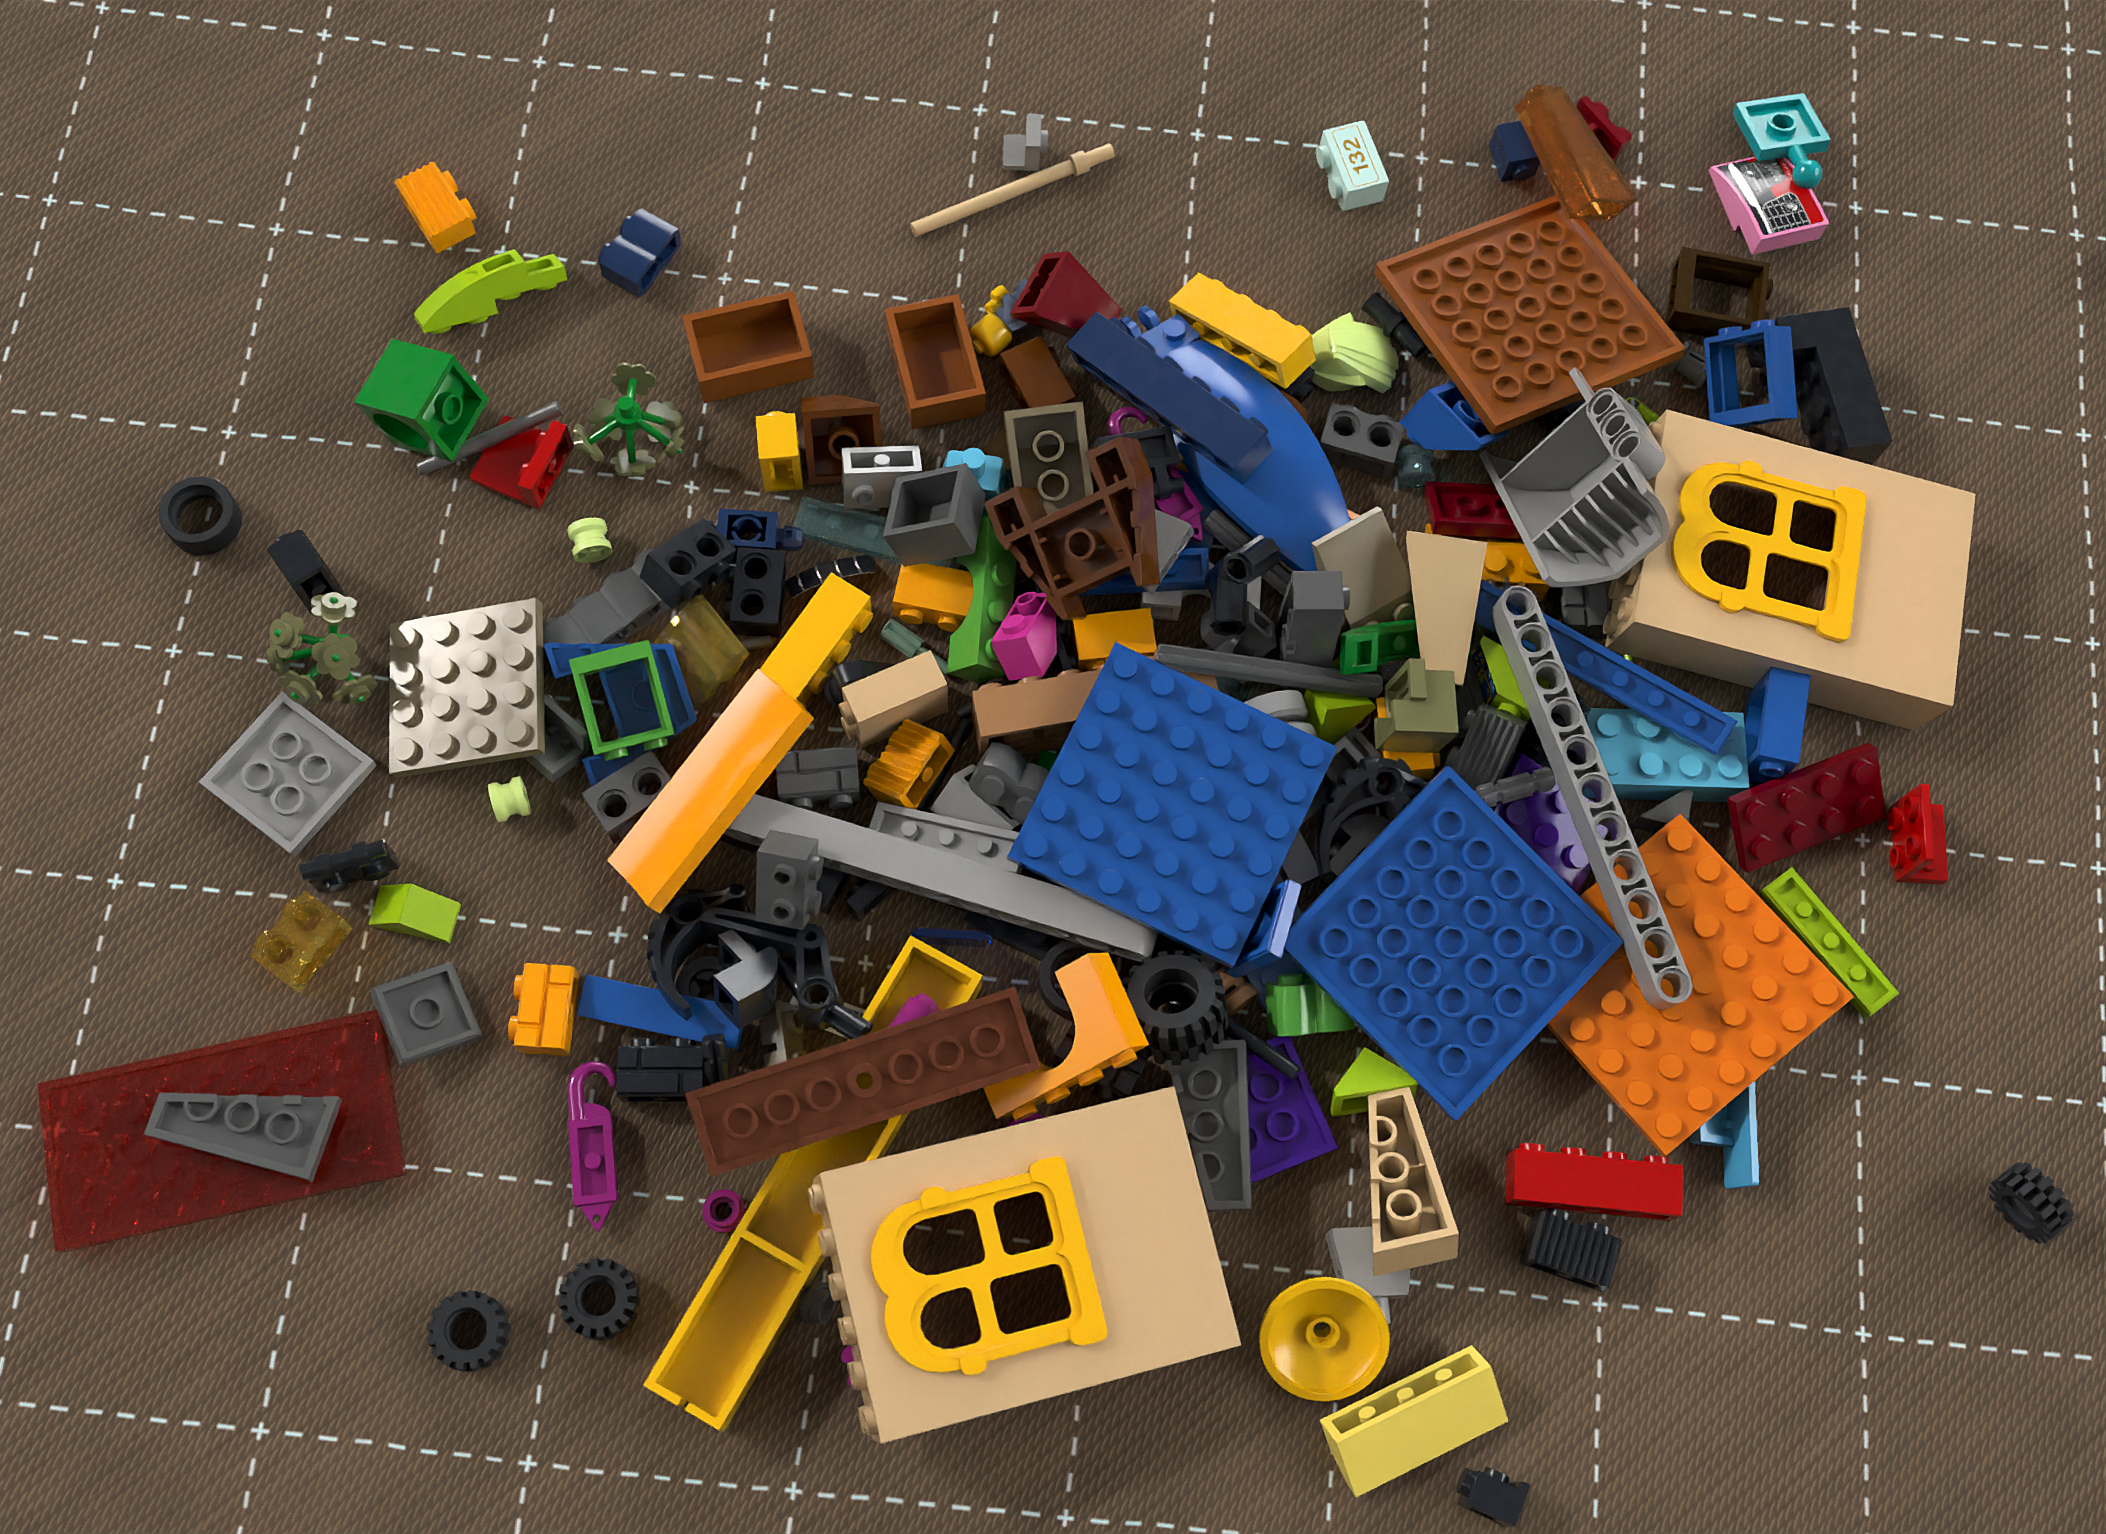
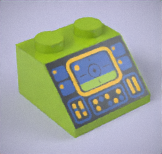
(1499, 681)

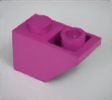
(1027, 637)

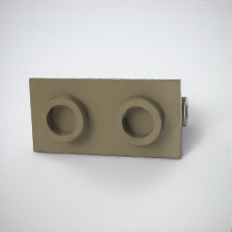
(782, 1028)

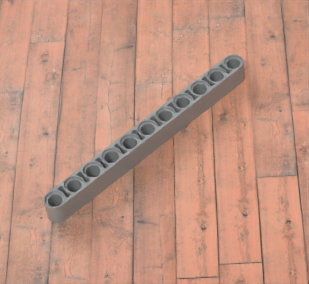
(1585, 814)
(949, 878)

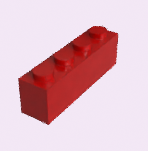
(1594, 1183)

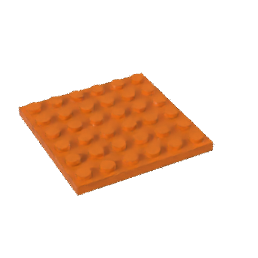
(1748, 1004)

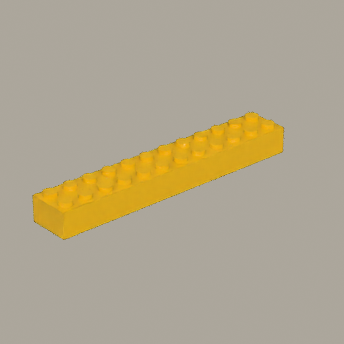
(777, 1242)

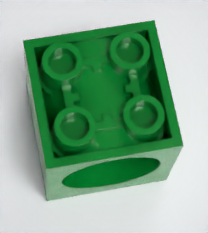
(422, 399)

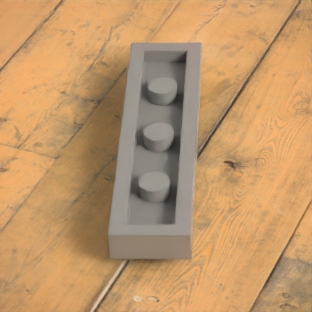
(948, 834)

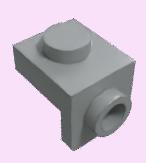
(1024, 151)

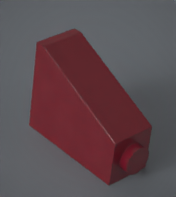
(1062, 296)

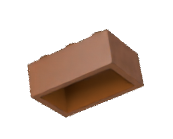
(748, 346)
(935, 361)

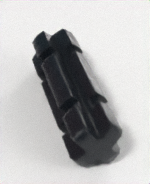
(715, 1058)

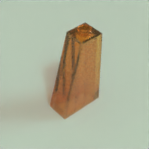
(1572, 156)

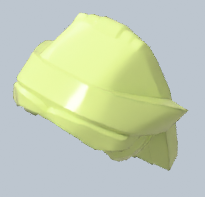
(1353, 356)

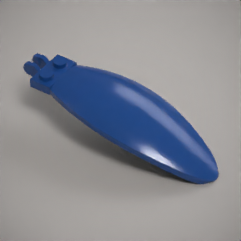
(1294, 487)

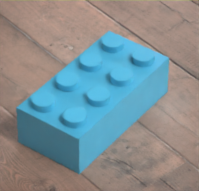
(1657, 764)

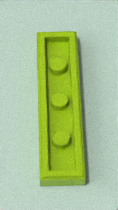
(1828, 941)

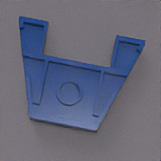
(630, 697)

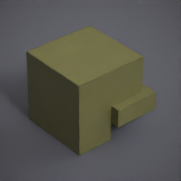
(1418, 710)

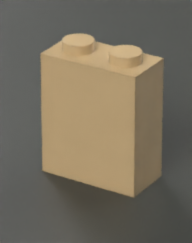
(883, 700)

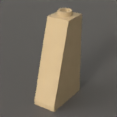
(1445, 597)

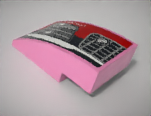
(1768, 203)

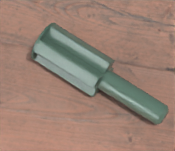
(908, 642)

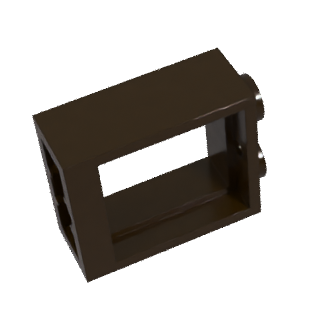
(1717, 268)

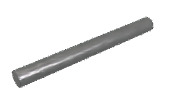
(494, 436)

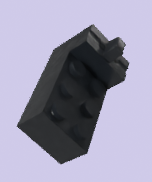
(1832, 385)

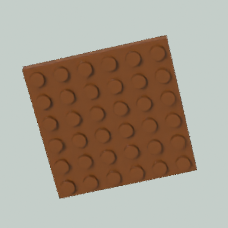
(1522, 307)

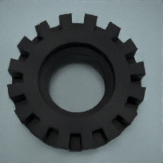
(2031, 1202)
(575, 1287)

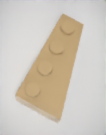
(1407, 1196)

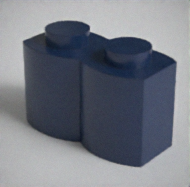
(639, 252)

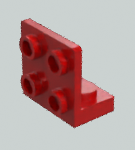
(525, 463)
(1918, 838)

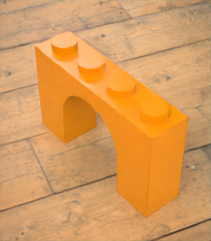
(1104, 1036)

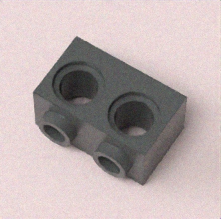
(1357, 450)
(625, 788)

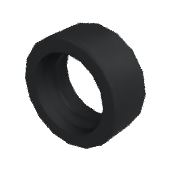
(188, 491)
(1046, 985)

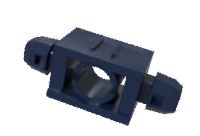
(757, 522)

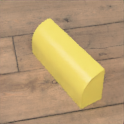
(1414, 1420)

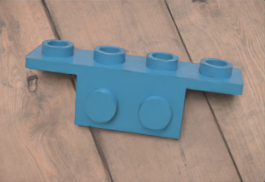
(1736, 1132)

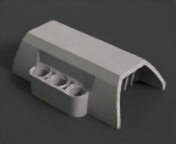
(1586, 492)

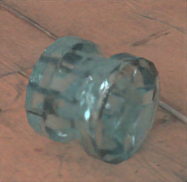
(1415, 466)

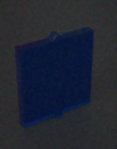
(952, 937)

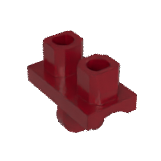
(1596, 115)

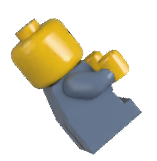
(998, 327)

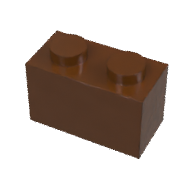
(1035, 375)

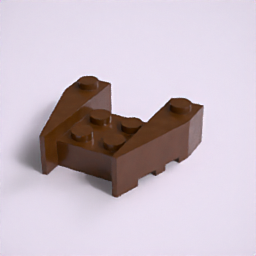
(1089, 538)

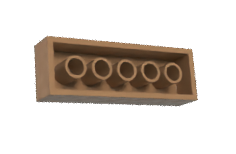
(1036, 710)

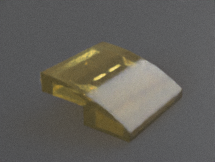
(704, 649)

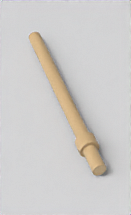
(1076, 164)

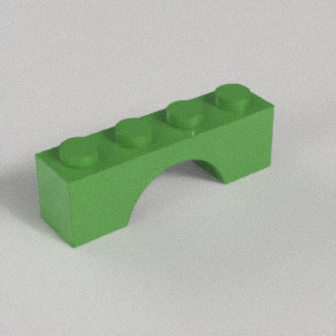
(993, 595)

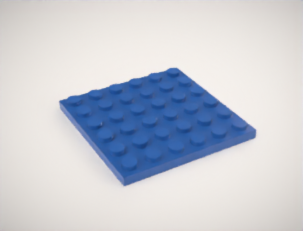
(1172, 804)
(1450, 942)

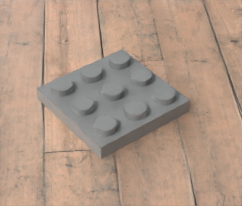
(288, 774)

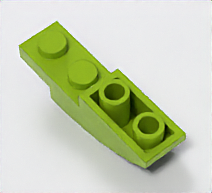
(473, 291)

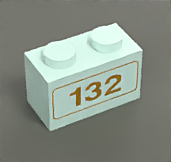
(1352, 166)

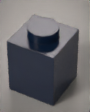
(1513, 152)

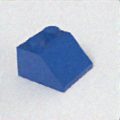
(1447, 422)

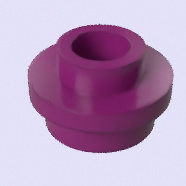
(717, 1199)

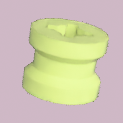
(589, 540)
(509, 799)

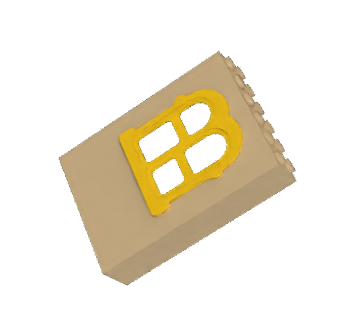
(1891, 589)
(1123, 1233)

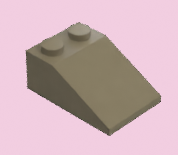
(1049, 453)
(1370, 568)

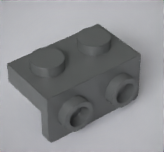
(564, 742)

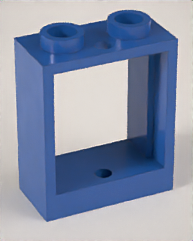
(1722, 375)
(1775, 724)

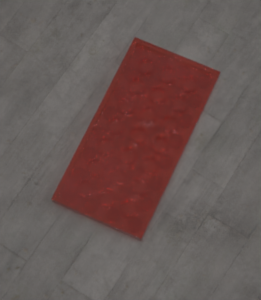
(121, 1184)

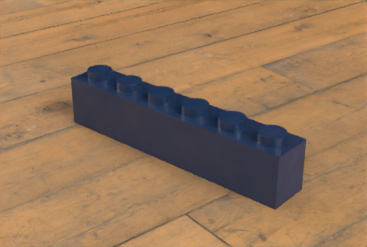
(1171, 397)

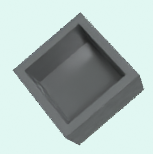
(934, 515)

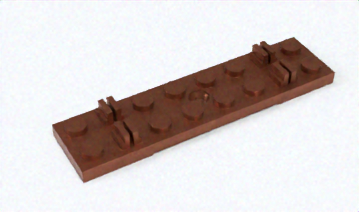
(818, 1092)

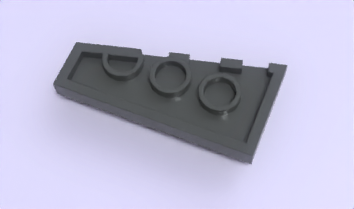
(1217, 1123)
(257, 1130)

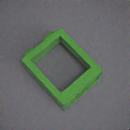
(613, 659)

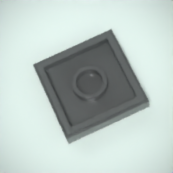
(425, 1014)

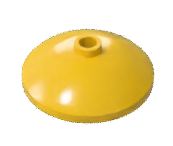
(1326, 1361)

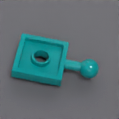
(1798, 134)

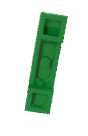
(1376, 643)

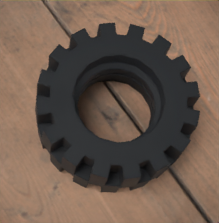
(441, 1331)

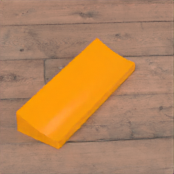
(710, 789)

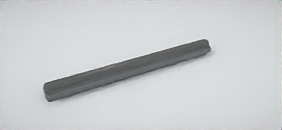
(1268, 670)

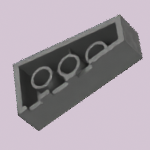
(1310, 619)

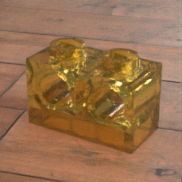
(309, 947)

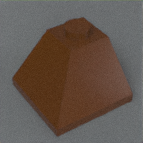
(836, 424)

